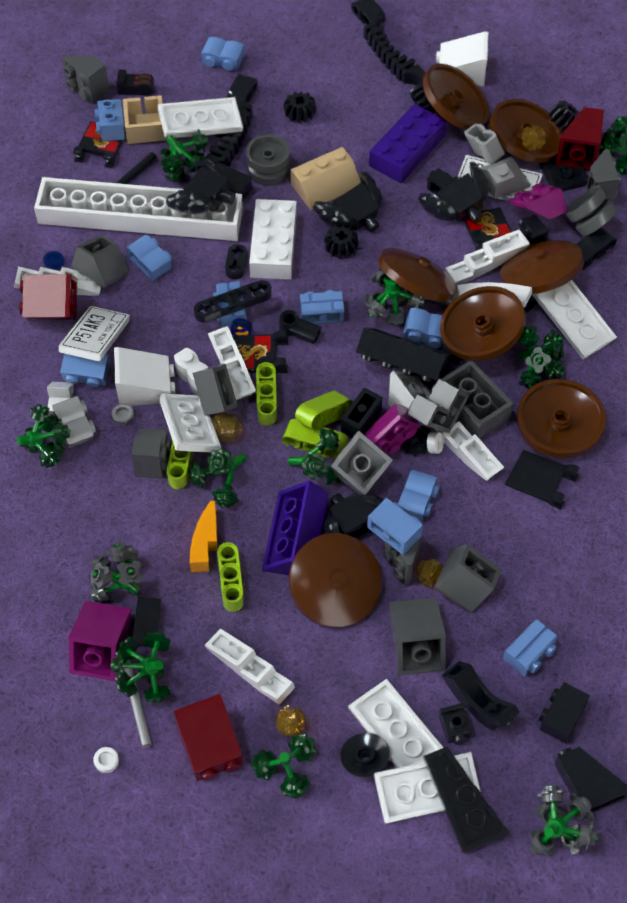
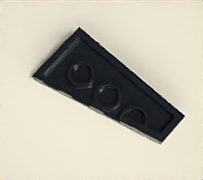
(466, 809)

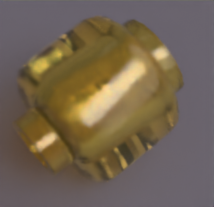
(226, 427)

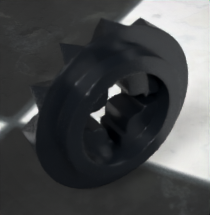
(417, 448)

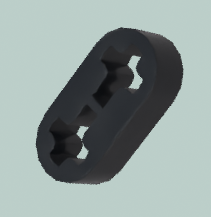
(231, 261)

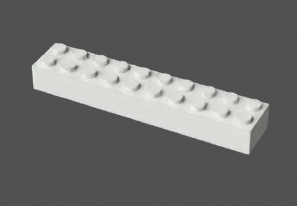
(130, 210)

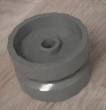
(268, 159)
(591, 210)

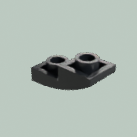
(146, 618)

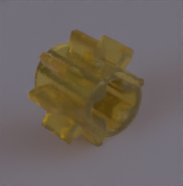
(533, 137)
(429, 572)
(290, 721)

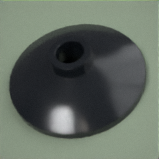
(364, 746)

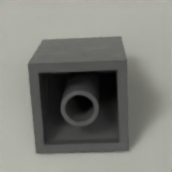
(418, 636)

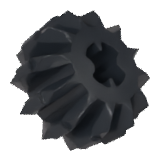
(420, 99)
(299, 106)
(563, 114)
(341, 241)

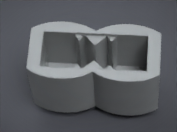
(484, 143)
(73, 414)

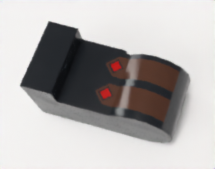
(134, 84)

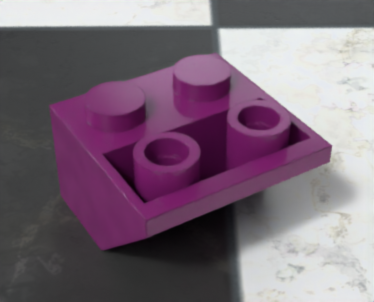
(541, 200)
(393, 429)

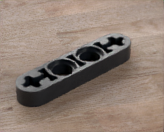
(231, 298)

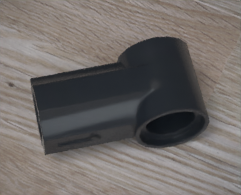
(298, 327)

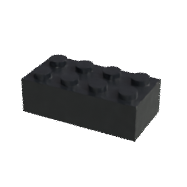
(403, 353)

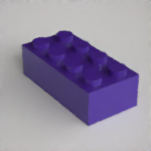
(407, 143)

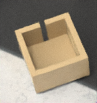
(143, 127)

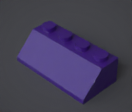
(295, 522)

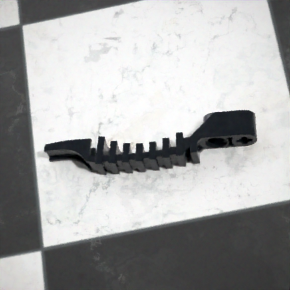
(372, 15)
(243, 91)

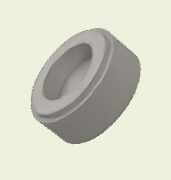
(122, 414)

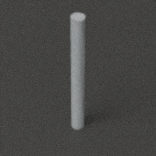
(139, 713)

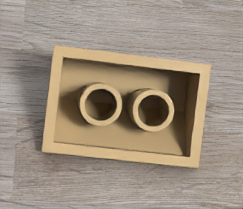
(325, 177)

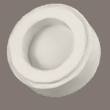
(434, 442)
(106, 760)

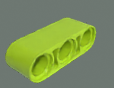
(266, 385)
(323, 409)
(306, 439)
(179, 466)
(229, 567)

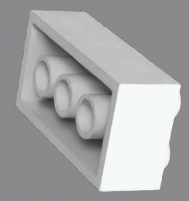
(273, 239)

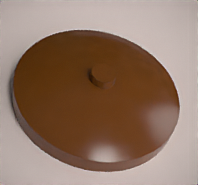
(455, 96)
(510, 121)
(544, 265)
(417, 274)
(483, 323)
(561, 418)
(335, 580)

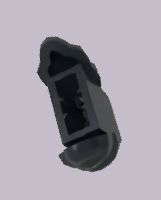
(204, 191)
(459, 199)
(355, 207)
(351, 514)

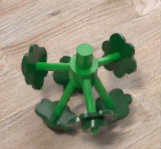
(148, 667)

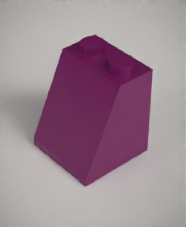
(97, 639)

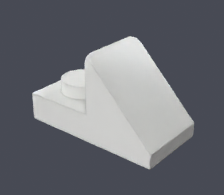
(59, 392)

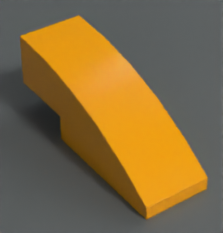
(204, 539)

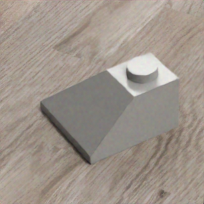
(504, 177)
(404, 389)
(360, 464)

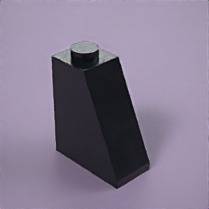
(589, 778)

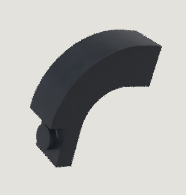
(477, 698)

